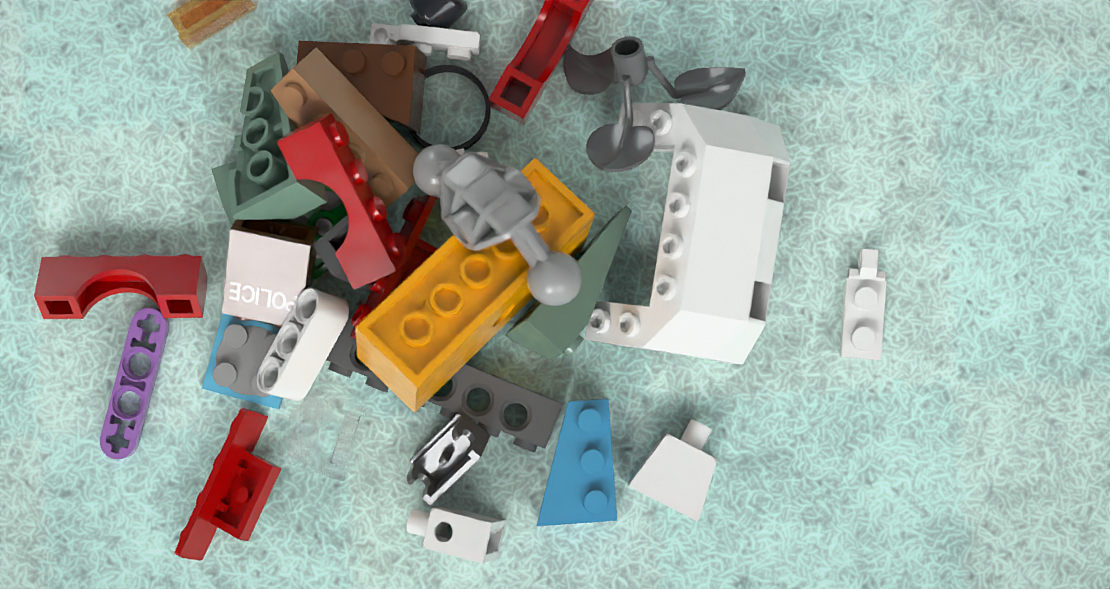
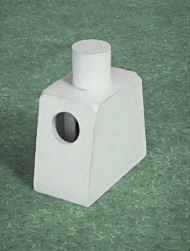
(678, 471)
(473, 536)

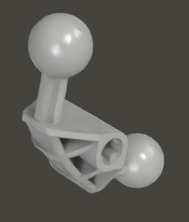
(493, 203)

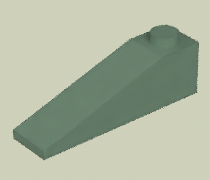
(262, 179)
(557, 328)

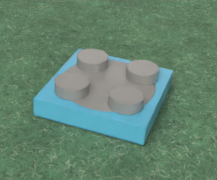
(237, 359)

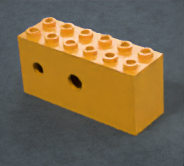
(463, 298)

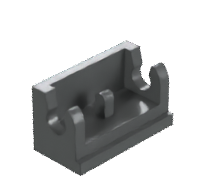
(447, 455)

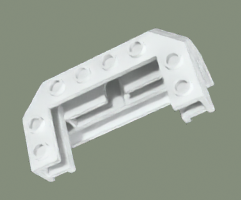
(713, 238)

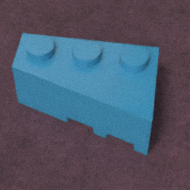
(582, 468)

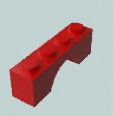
(538, 58)
(323, 154)
(73, 285)

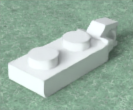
(456, 43)
(863, 309)

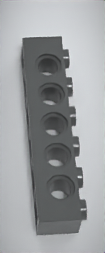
(541, 410)

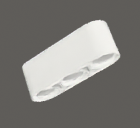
(302, 344)

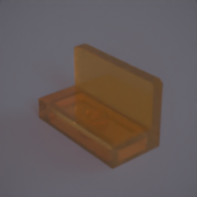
(204, 18)

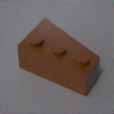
(383, 73)

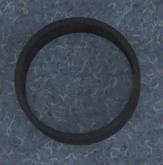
(459, 70)

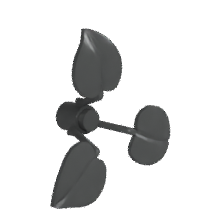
(628, 146)

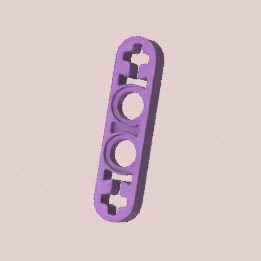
(128, 381)

